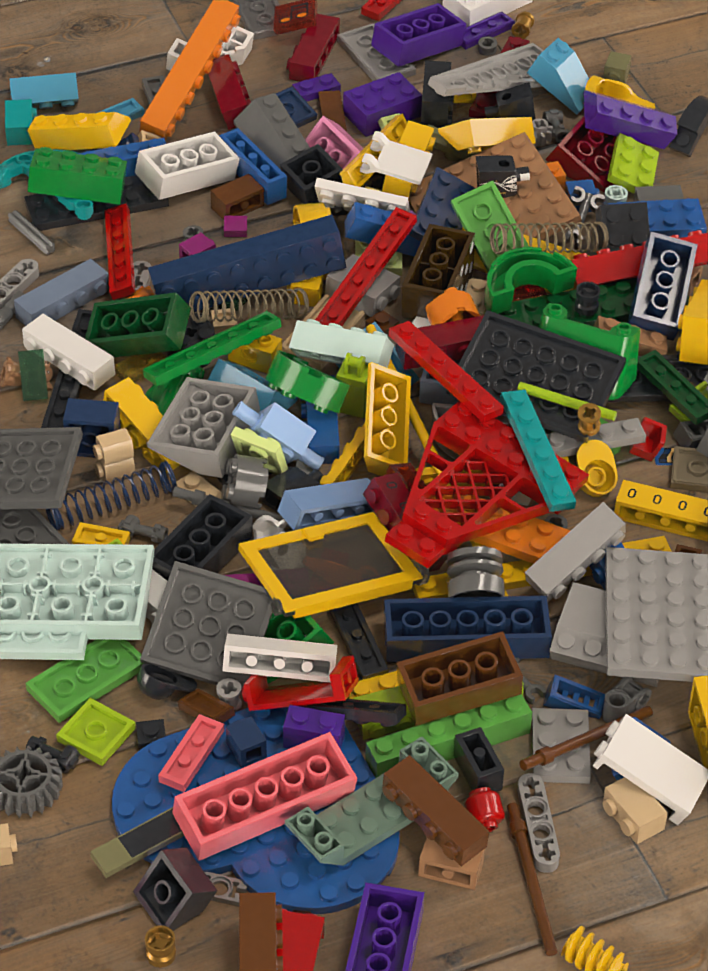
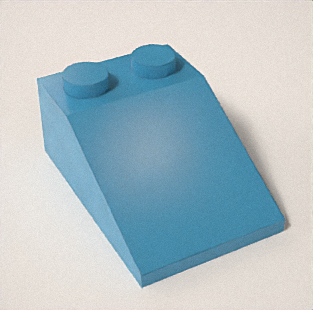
(561, 74)

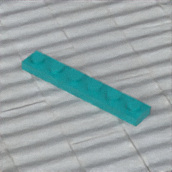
(538, 451)

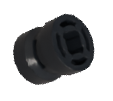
(587, 298)

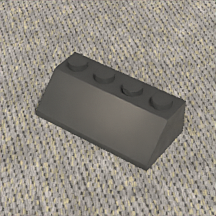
(271, 129)

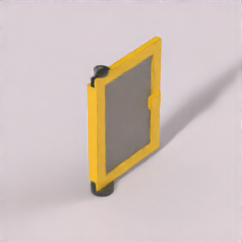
(330, 566)

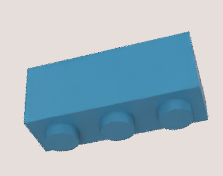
(46, 89)
(239, 375)

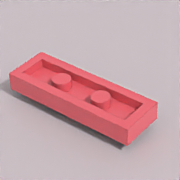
(191, 753)

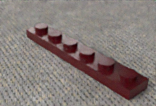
(488, 99)

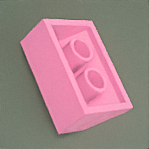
(334, 141)

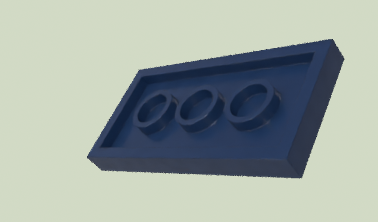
(436, 205)

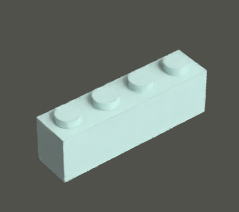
(333, 343)

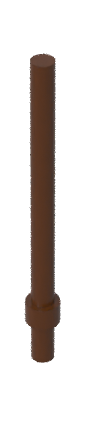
(547, 754)
(519, 832)

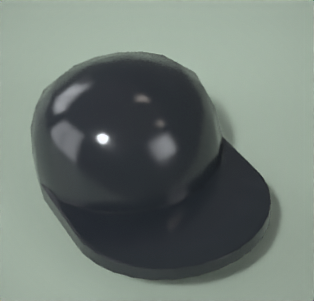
(162, 683)

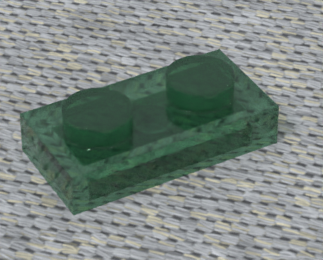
(33, 375)

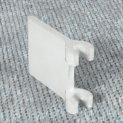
(396, 160)

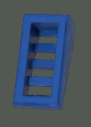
(568, 687)

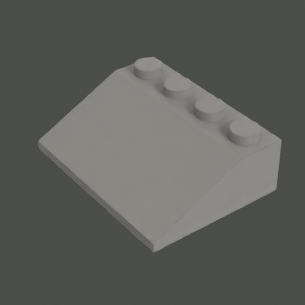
(200, 425)
(582, 631)

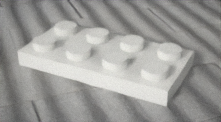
(345, 195)

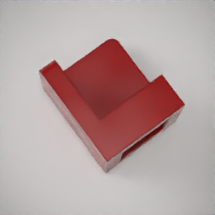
(654, 441)

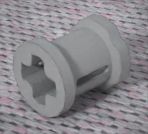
(229, 692)

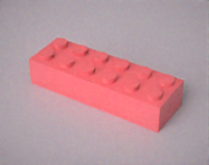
(263, 795)

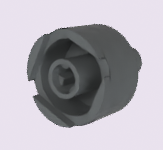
(245, 481)

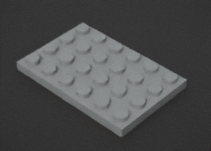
(656, 614)

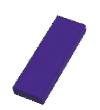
(489, 27)

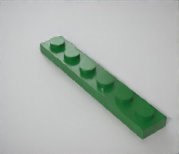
(211, 348)

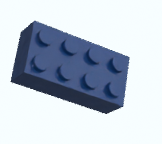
(674, 216)

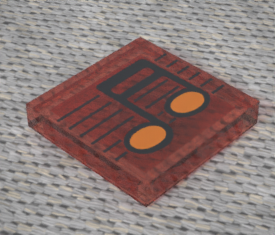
(295, 16)

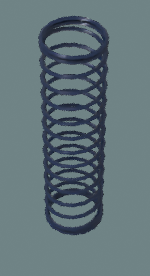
(58, 523)

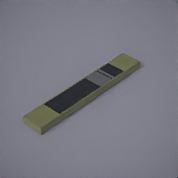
(137, 843)

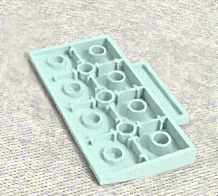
(69, 594)

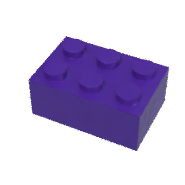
(379, 99)

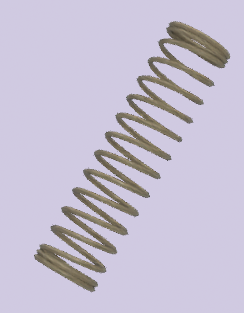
(593, 231)
(291, 297)

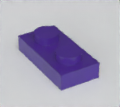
(309, 88)

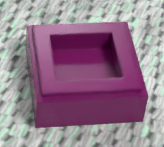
(235, 226)

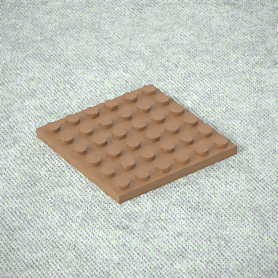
(536, 199)

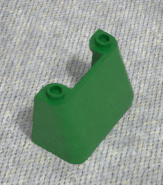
(620, 340)

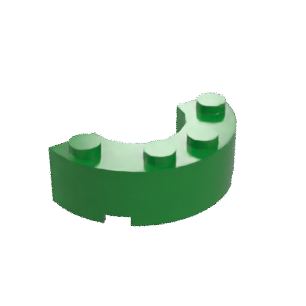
(526, 267)
(296, 378)

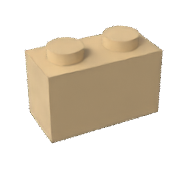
(634, 810)

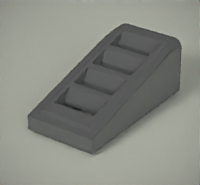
(686, 435)

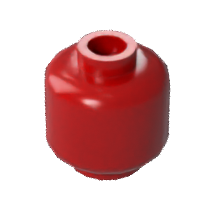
(485, 807)

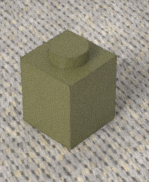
(617, 67)

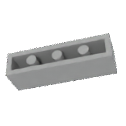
(576, 552)

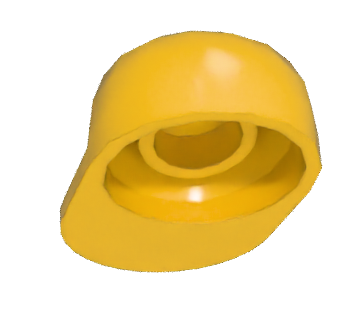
(599, 463)

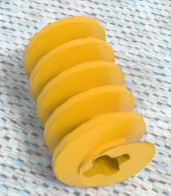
(591, 955)

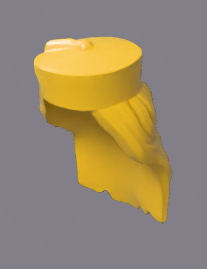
(615, 89)

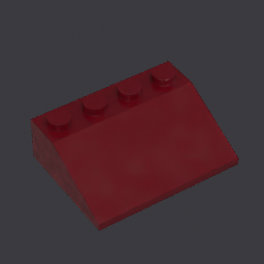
(585, 155)

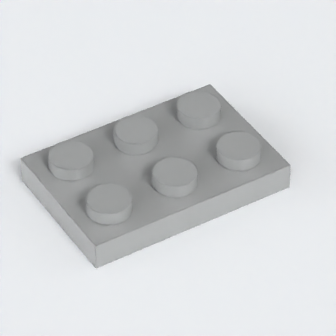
(555, 727)

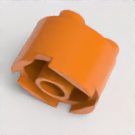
(451, 306)

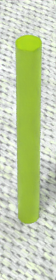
(562, 399)

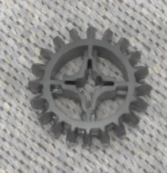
(28, 781)

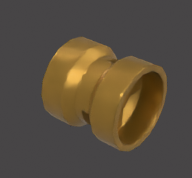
(160, 946)

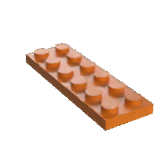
(524, 540)

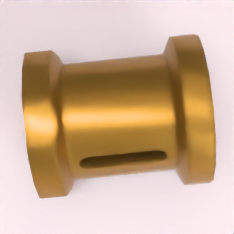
(523, 23)
(592, 417)

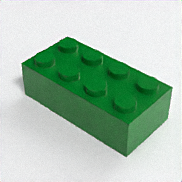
(77, 175)

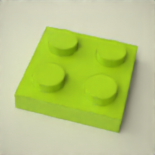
(96, 731)

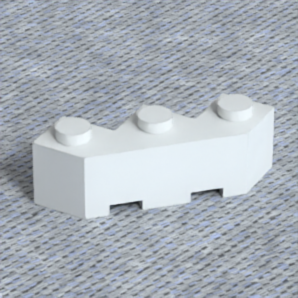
(237, 47)

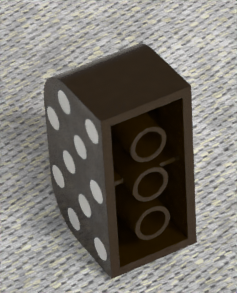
(440, 262)

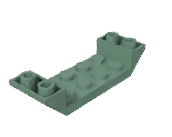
(364, 815)

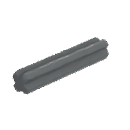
(31, 232)

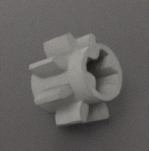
(542, 132)

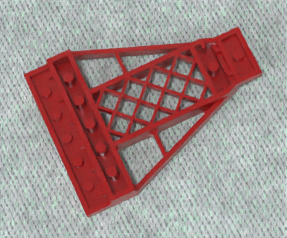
(481, 446)

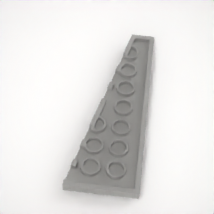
(489, 74)

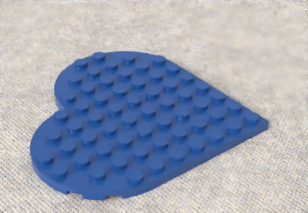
(270, 860)

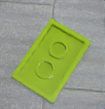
(632, 164)

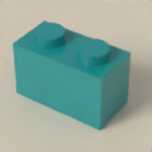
(18, 118)

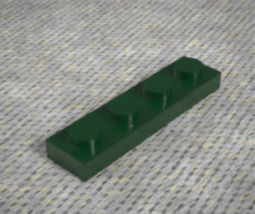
(674, 386)

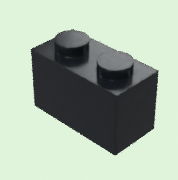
(478, 760)

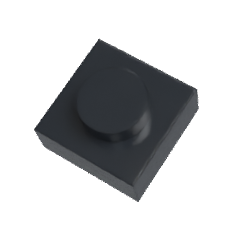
(149, 732)

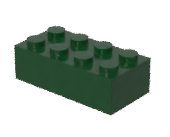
(139, 325)

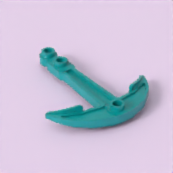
(20, 164)

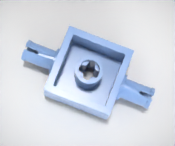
(283, 427)

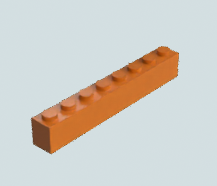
(190, 69)

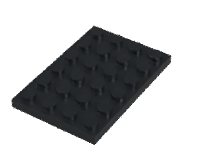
(516, 352)

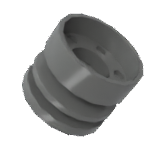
(475, 572)

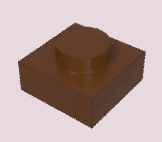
(384, 321)

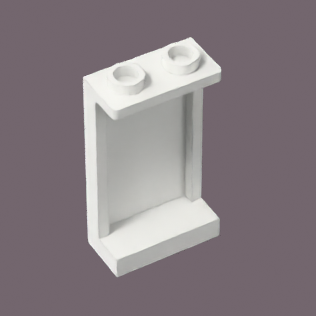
(653, 766)

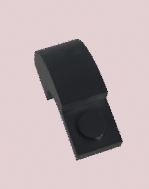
(691, 126)

